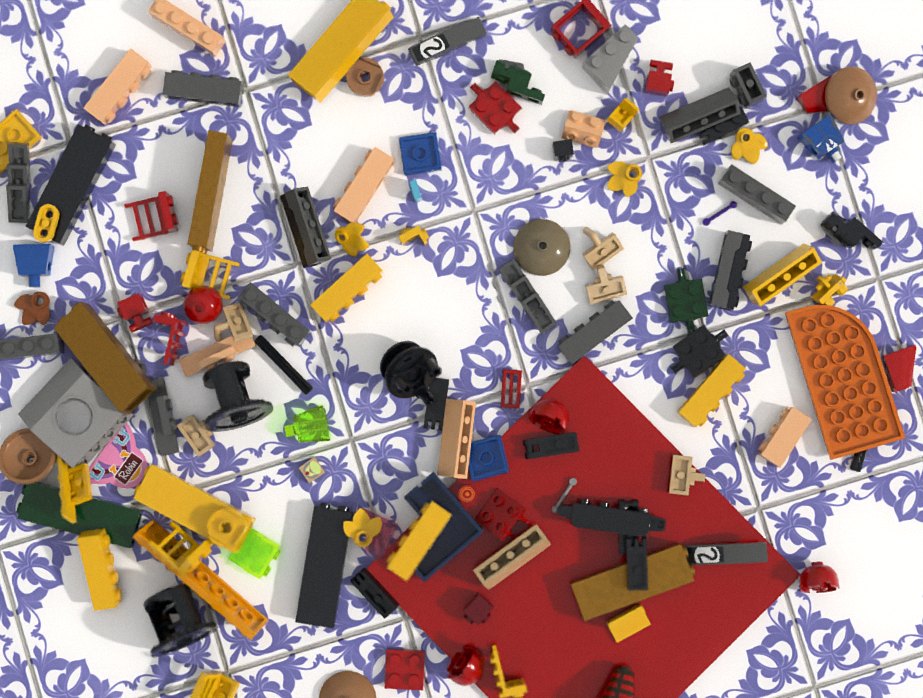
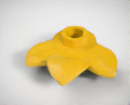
(750, 148)
(621, 179)
(353, 241)
(362, 525)

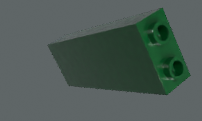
(43, 507)

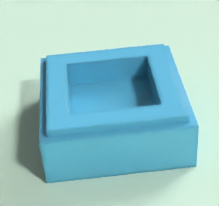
(415, 191)

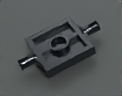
(699, 351)

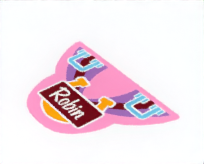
(119, 462)

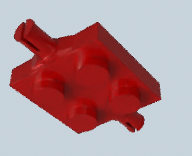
(494, 107)

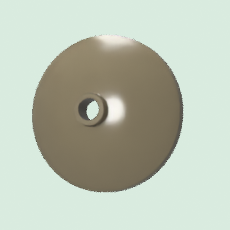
(541, 261)

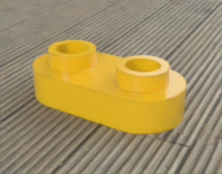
(44, 223)

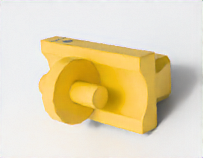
(827, 287)

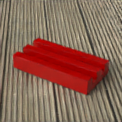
(511, 372)

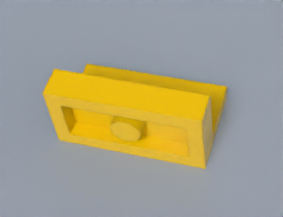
(628, 623)

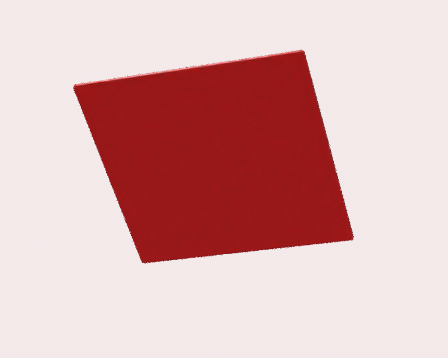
(535, 609)

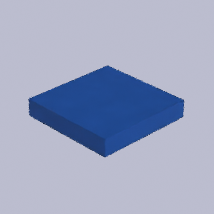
(420, 153)
(487, 458)

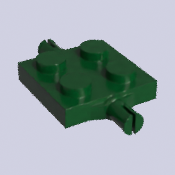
(686, 300)

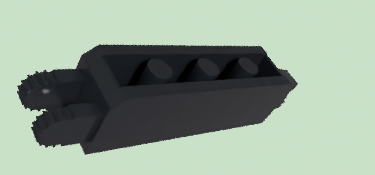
(612, 519)

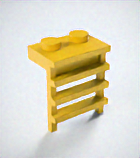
(197, 270)
(189, 559)
(215, 686)
(513, 688)

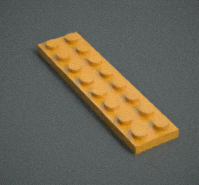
(206, 584)

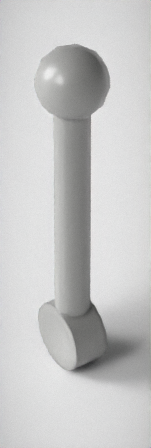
(572, 482)

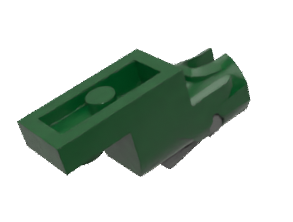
(517, 80)

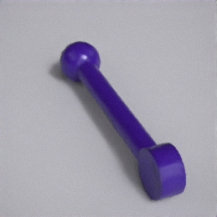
(733, 204)

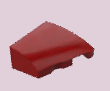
(814, 98)
(900, 368)

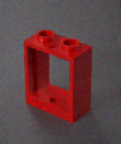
(594, 14)

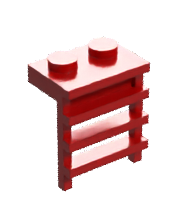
(167, 217)
(176, 329)

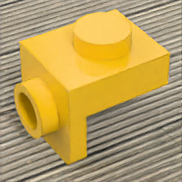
(623, 114)
(409, 234)

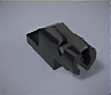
(849, 233)

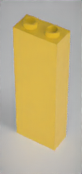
(340, 47)
(183, 502)

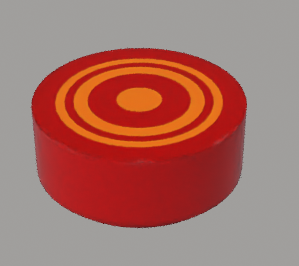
(467, 494)

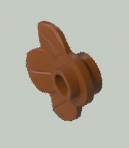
(32, 310)

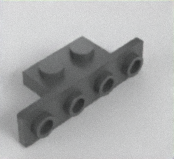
(162, 418)

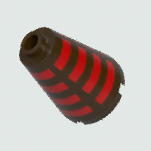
(620, 684)

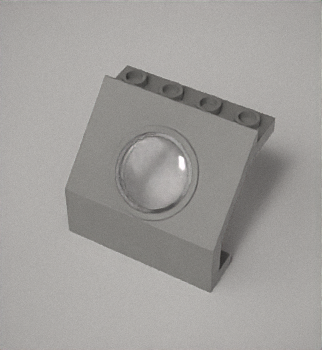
(73, 415)

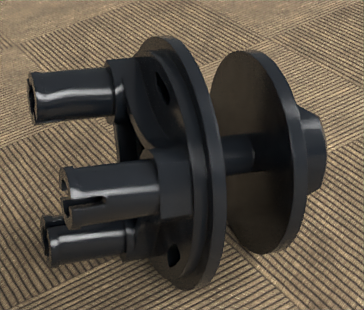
(410, 371)

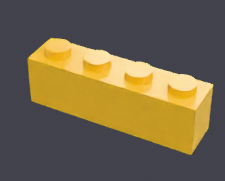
(782, 274)
(346, 288)
(711, 390)
(419, 540)
(99, 569)

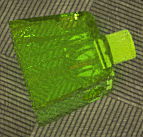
(310, 426)

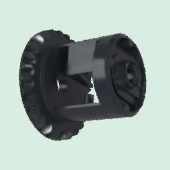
(235, 405)
(176, 601)

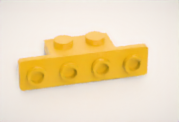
(74, 487)

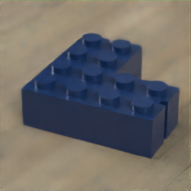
(454, 536)

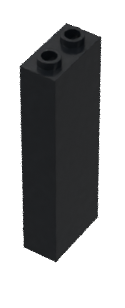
(74, 179)
(323, 566)

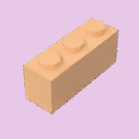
(784, 436)

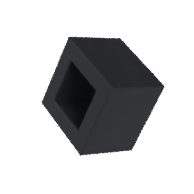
(562, 150)

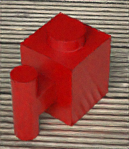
(658, 81)
(134, 308)

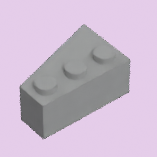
(610, 57)

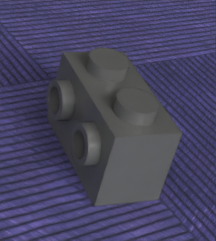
(747, 85)

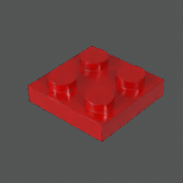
(404, 669)

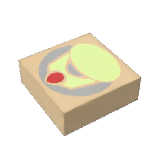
(312, 469)

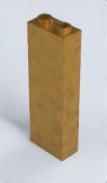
(210, 191)
(104, 358)
(609, 588)

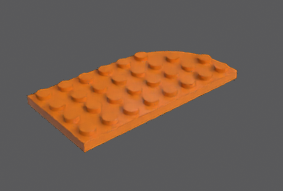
(844, 380)

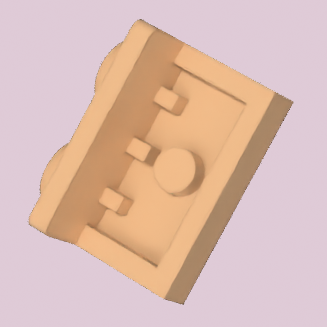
(583, 129)

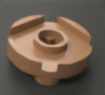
(366, 88)

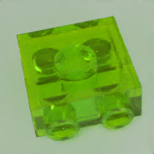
(256, 554)

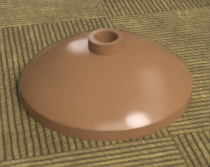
(842, 95)
(16, 453)
(347, 685)

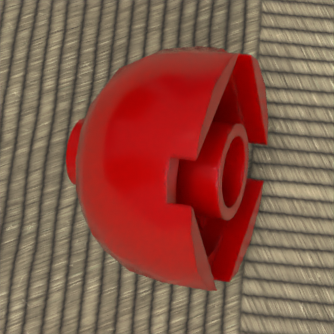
(203, 304)
(551, 415)
(818, 578)
(466, 667)

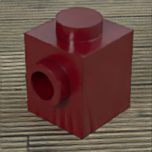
(478, 610)

